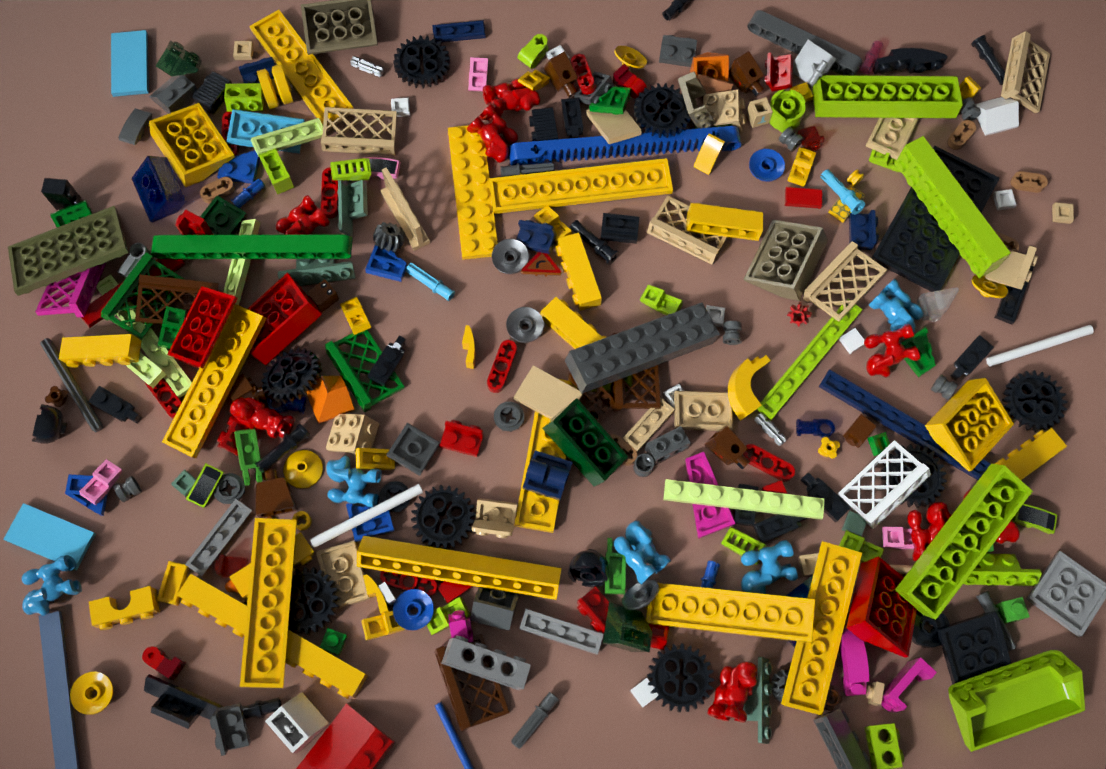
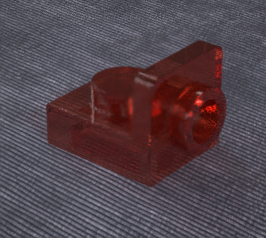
(812, 140)
(227, 566)

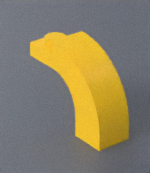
(739, 387)

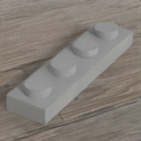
(218, 537)
(561, 631)

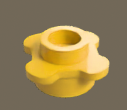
(834, 445)

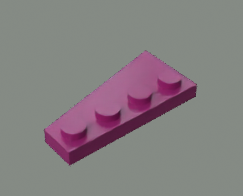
(707, 518)

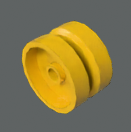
(277, 86)

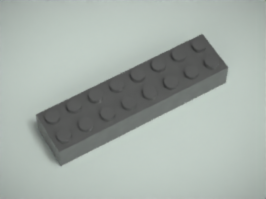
(641, 347)

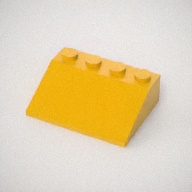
(190, 143)
(970, 423)

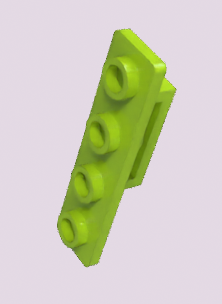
(1002, 570)

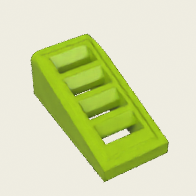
(350, 164)
(747, 539)

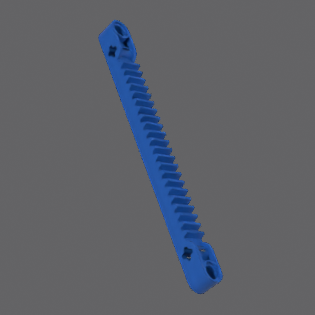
(591, 146)

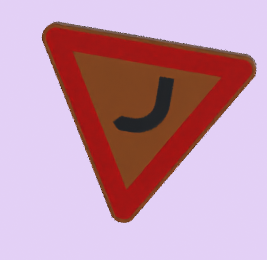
(541, 265)

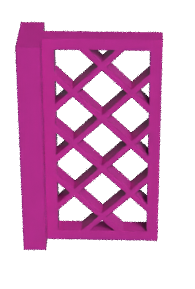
(78, 300)

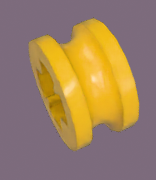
(855, 178)
(302, 514)

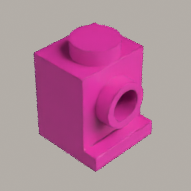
(460, 625)

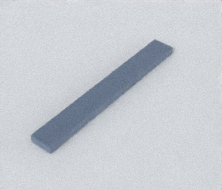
(58, 691)

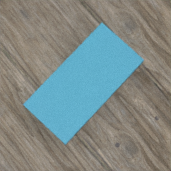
(129, 63)
(250, 124)
(48, 535)

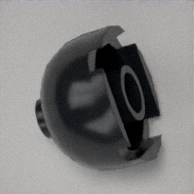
(48, 425)
(589, 568)

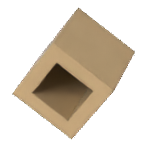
(759, 112)

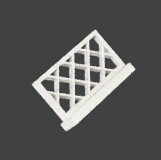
(896, 496)

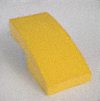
(534, 80)
(708, 154)
(801, 166)
(548, 216)
(355, 315)
(468, 344)
(374, 591)
(380, 626)

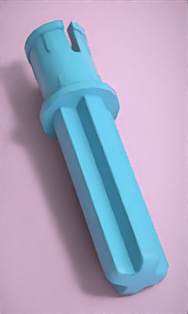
(431, 282)

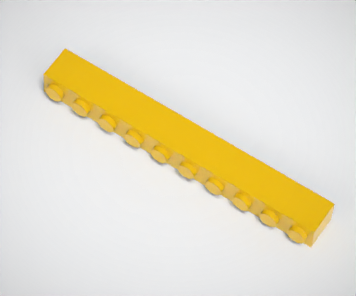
(458, 567)
(299, 651)

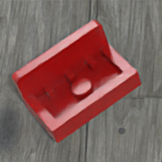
(779, 72)

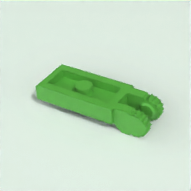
(248, 453)
(617, 571)

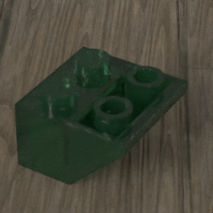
(178, 61)
(627, 629)

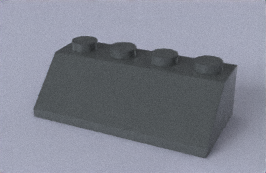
(841, 741)

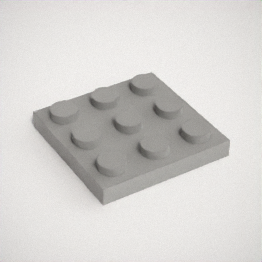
(1068, 594)

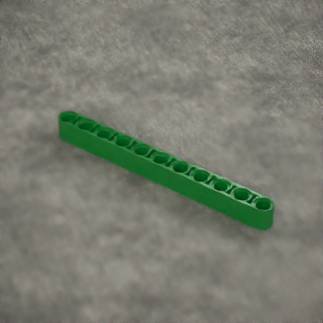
(252, 246)

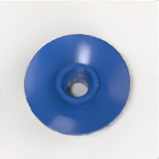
(770, 159)
(406, 602)

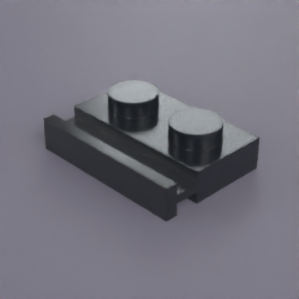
(620, 228)

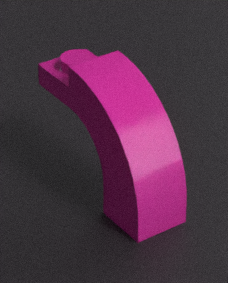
(854, 663)

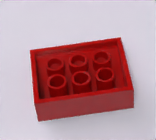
(287, 315)
(202, 327)
(880, 612)
(348, 744)

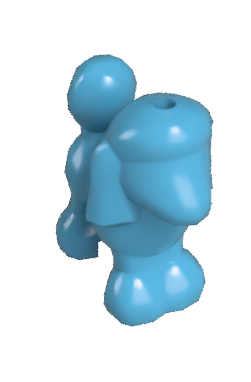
(896, 307)
(356, 479)
(643, 551)
(771, 569)
(53, 587)

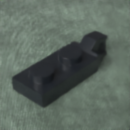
(572, 117)
(971, 357)
(388, 361)
(114, 405)
(833, 504)
(777, 526)

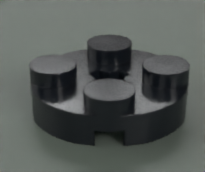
(924, 638)

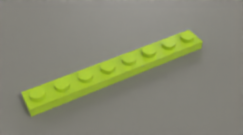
(806, 362)

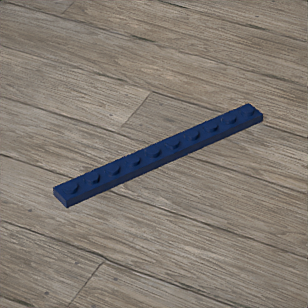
(892, 418)

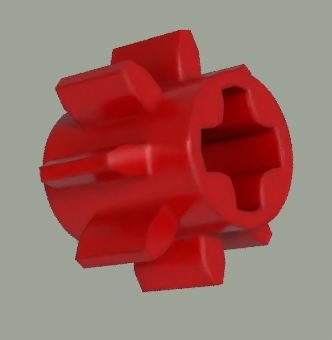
(799, 309)

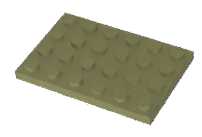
(66, 250)

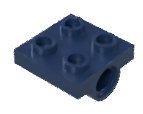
(547, 475)

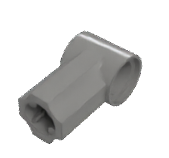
(132, 259)

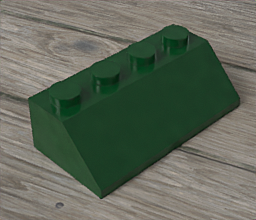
(585, 442)

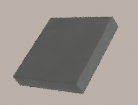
(413, 449)

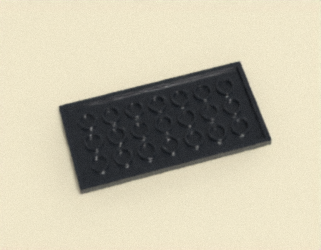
(916, 243)

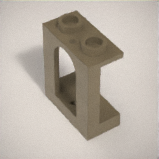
(692, 89)

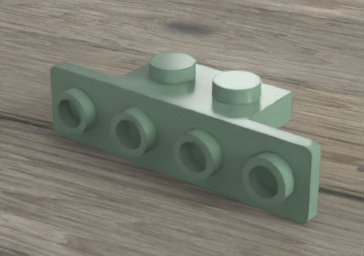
(351, 203)
(316, 270)
(758, 705)

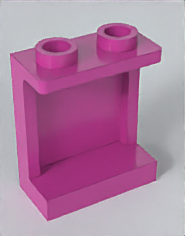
(913, 669)

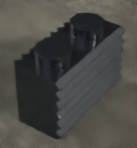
(211, 92)
(544, 124)
(60, 193)

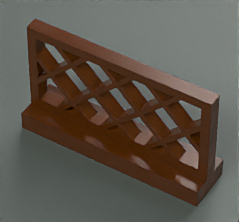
(167, 284)
(619, 394)
(456, 694)

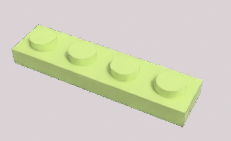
(288, 136)

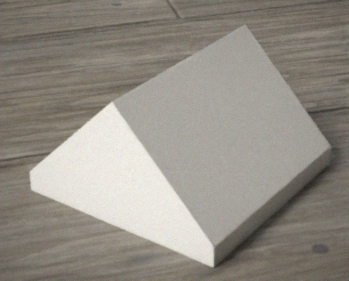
(998, 115)

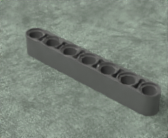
(794, 39)

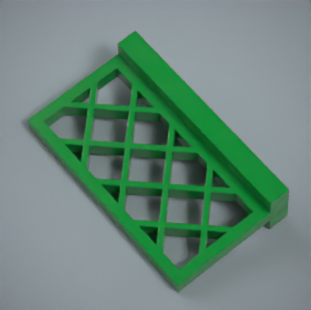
(126, 291)
(348, 372)

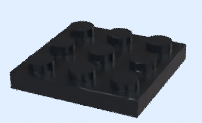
(973, 646)

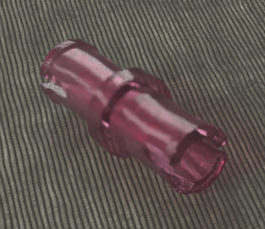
(871, 56)

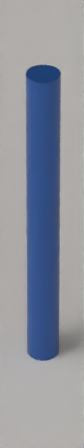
(453, 736)

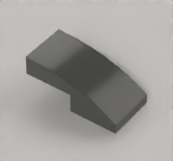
(134, 125)

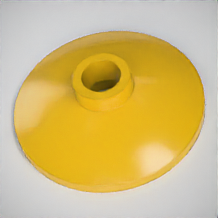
(630, 57)
(989, 288)
(306, 477)
(82, 691)

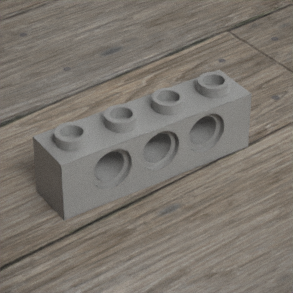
(518, 668)

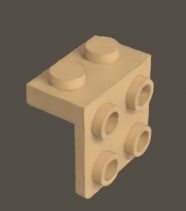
(726, 108)
(1015, 269)
(351, 432)
(494, 518)

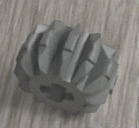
(389, 236)

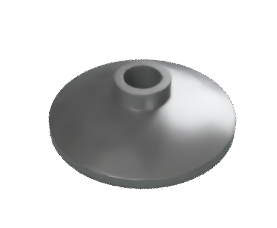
(506, 249)
(525, 316)
(640, 595)

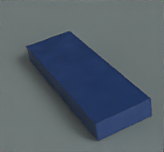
(459, 31)

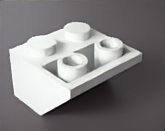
(297, 722)

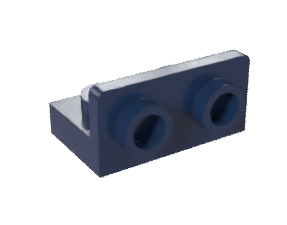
(249, 70)
(863, 230)
(536, 236)

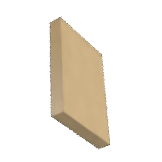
(615, 127)
(891, 133)
(545, 393)
(702, 410)
(341, 565)

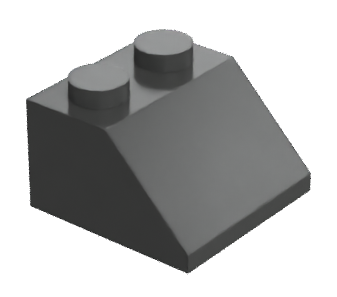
(174, 94)
(494, 608)

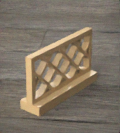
(1016, 70)
(357, 144)
(403, 213)
(683, 239)
(834, 269)

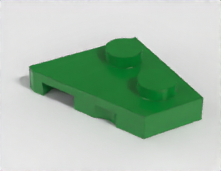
(613, 101)
(927, 361)

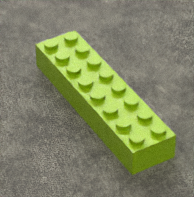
(887, 96)
(951, 207)
(963, 540)

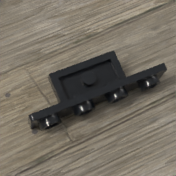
(177, 703)

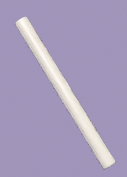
(1040, 345)
(366, 515)

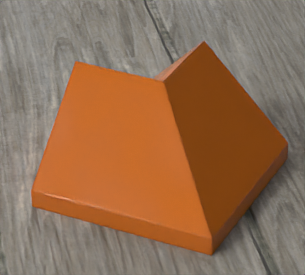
(711, 65)
(329, 398)

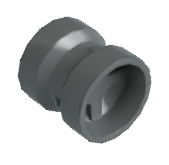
(968, 110)
(791, 139)
(732, 332)
(942, 386)
(643, 465)
(125, 490)

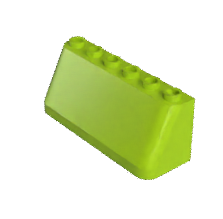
(1017, 698)

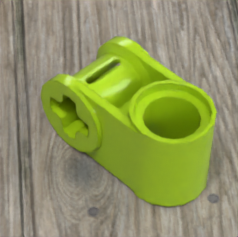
(534, 51)

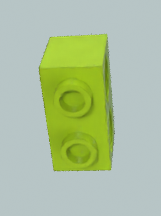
(244, 97)
(276, 171)
(878, 747)

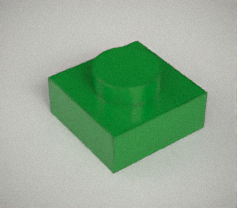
(878, 443)
(333, 641)

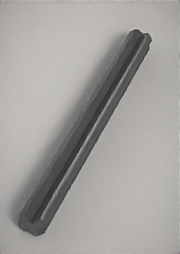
(72, 385)

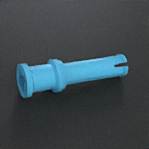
(847, 196)

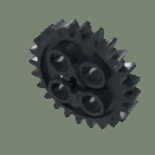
(405, 61)
(650, 101)
(291, 375)
(1033, 385)
(930, 486)
(427, 510)
(323, 593)
(699, 679)

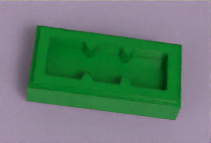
(71, 213)

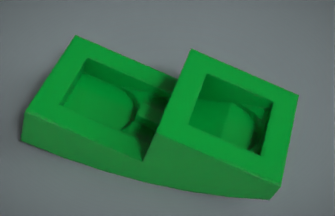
(171, 325)

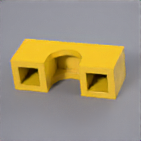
(142, 605)

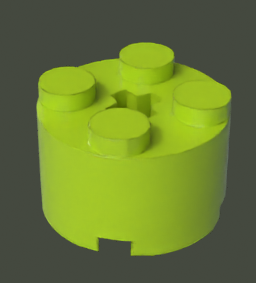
(787, 109)

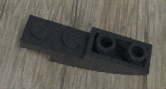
(914, 59)

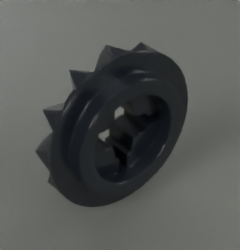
(393, 487)

